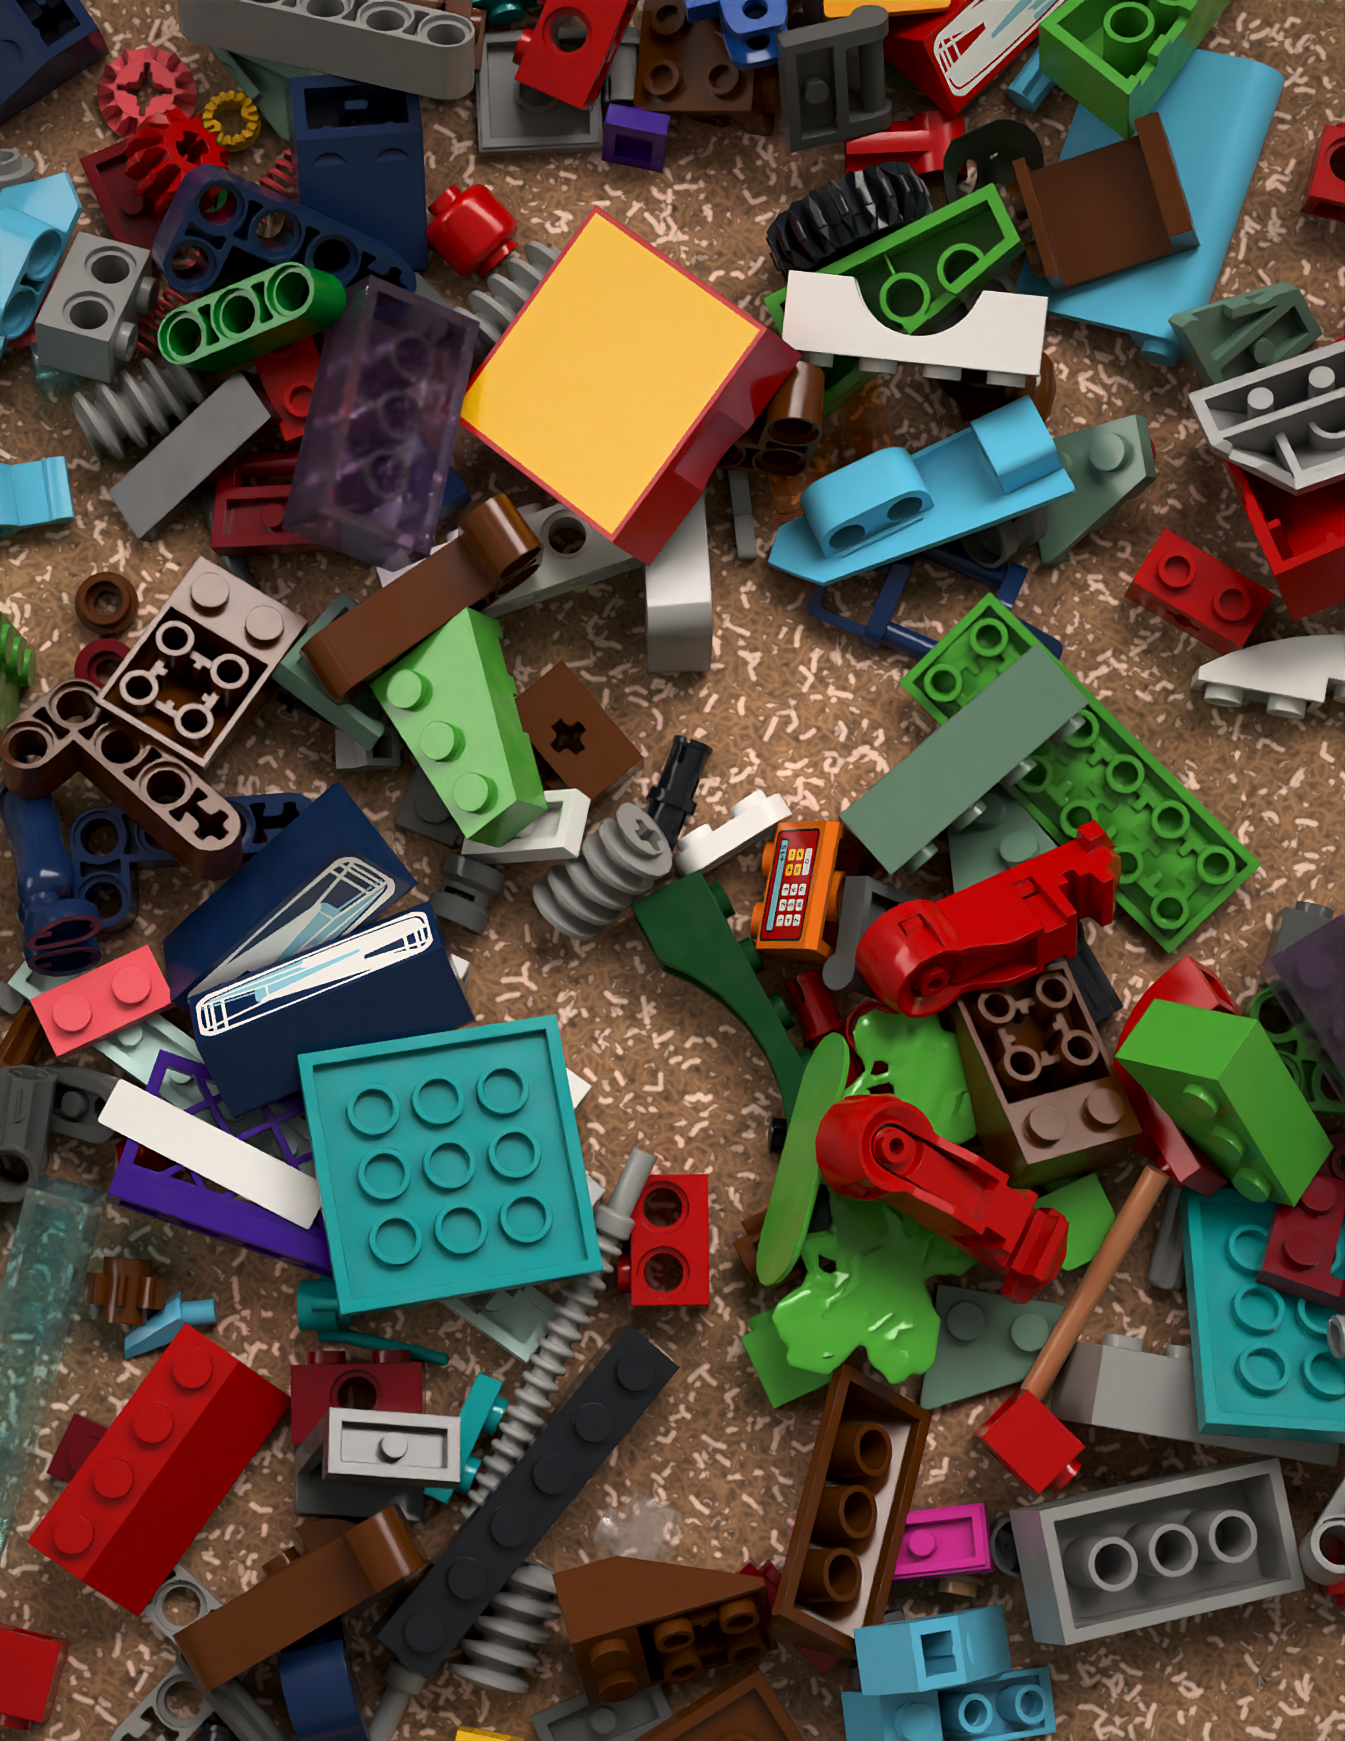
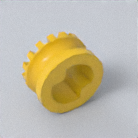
(248, 112)

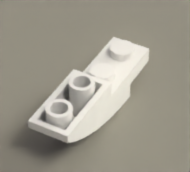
(1283, 673)

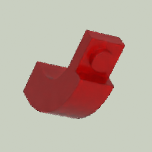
(1162, 1138)

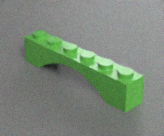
(1077, 1199)

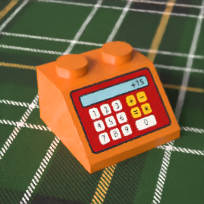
(804, 890)

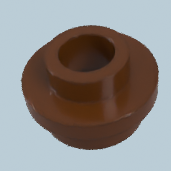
(93, 589)

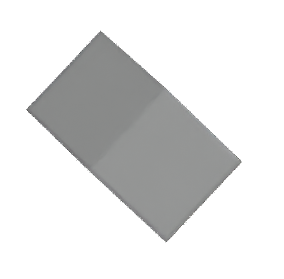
(354, 758)

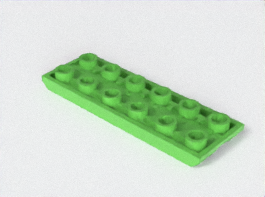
(1171, 847)

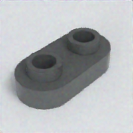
(81, 1105)

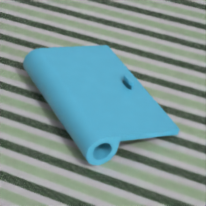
(1216, 129)

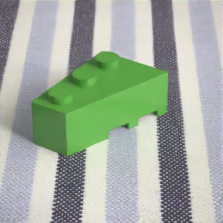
(465, 728)

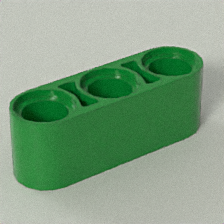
(277, 322)

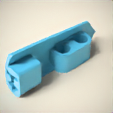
(33, 236)
(913, 502)

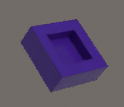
(635, 137)

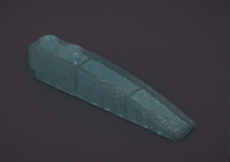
(37, 1318)

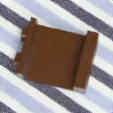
(1105, 209)

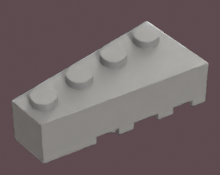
(1153, 1396)

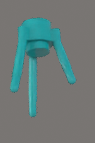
(319, 1312)

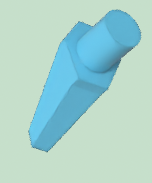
(165, 1324)

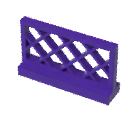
(216, 1213)

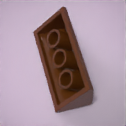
(850, 1515)

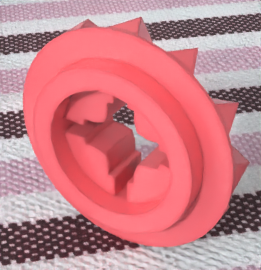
(127, 72)

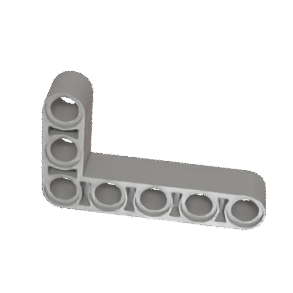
(353, 39)

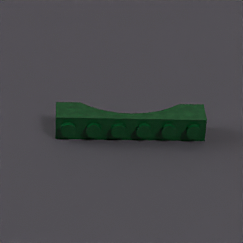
(695, 944)

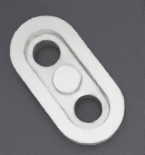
(752, 821)

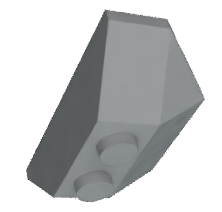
(1281, 420)

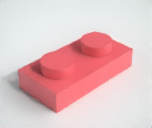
(103, 1002)

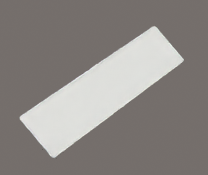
(212, 1153)

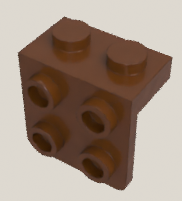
(689, 71)

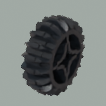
(847, 216)

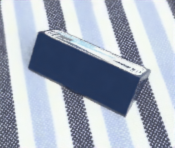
(300, 890)
(340, 994)

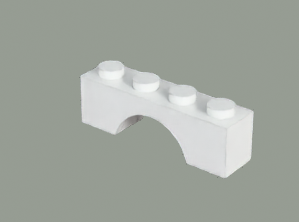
(997, 336)

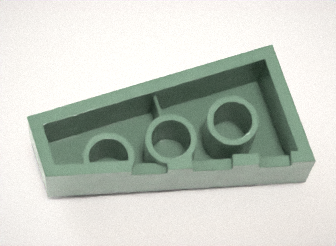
(964, 760)

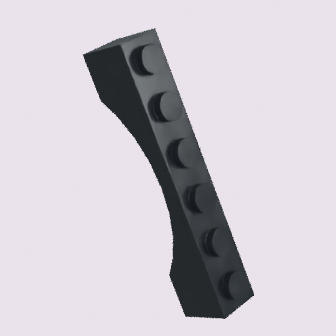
(525, 1502)

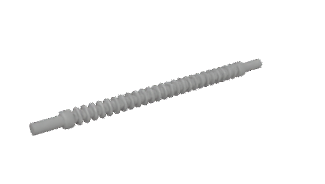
(612, 1225)

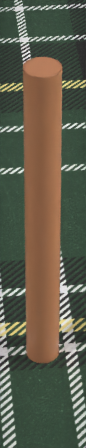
(1095, 1281)

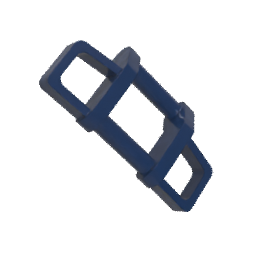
(906, 641)

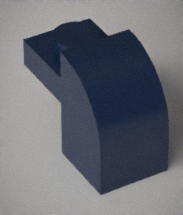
(322, 1686)

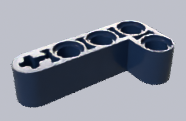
(237, 226)
(136, 849)

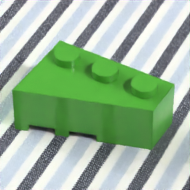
(1229, 1096)

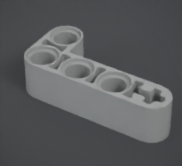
(680, 600)

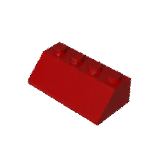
(160, 1470)

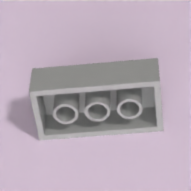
(1156, 1550)

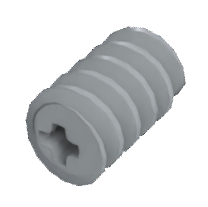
(508, 296)
(137, 406)
(605, 874)
(509, 1631)

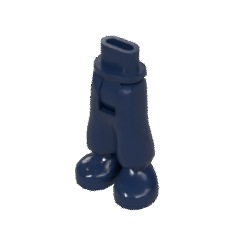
(55, 925)

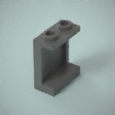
(374, 1459)

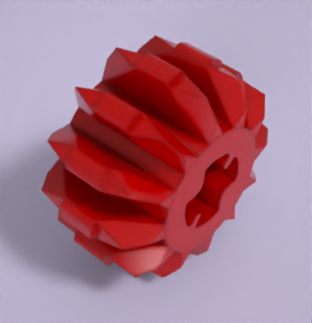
(166, 150)

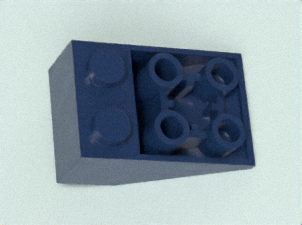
(42, 49)
(360, 162)

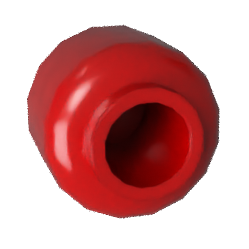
(471, 230)

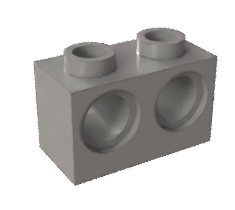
(96, 307)

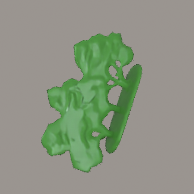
(878, 1251)

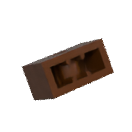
(606, 755)

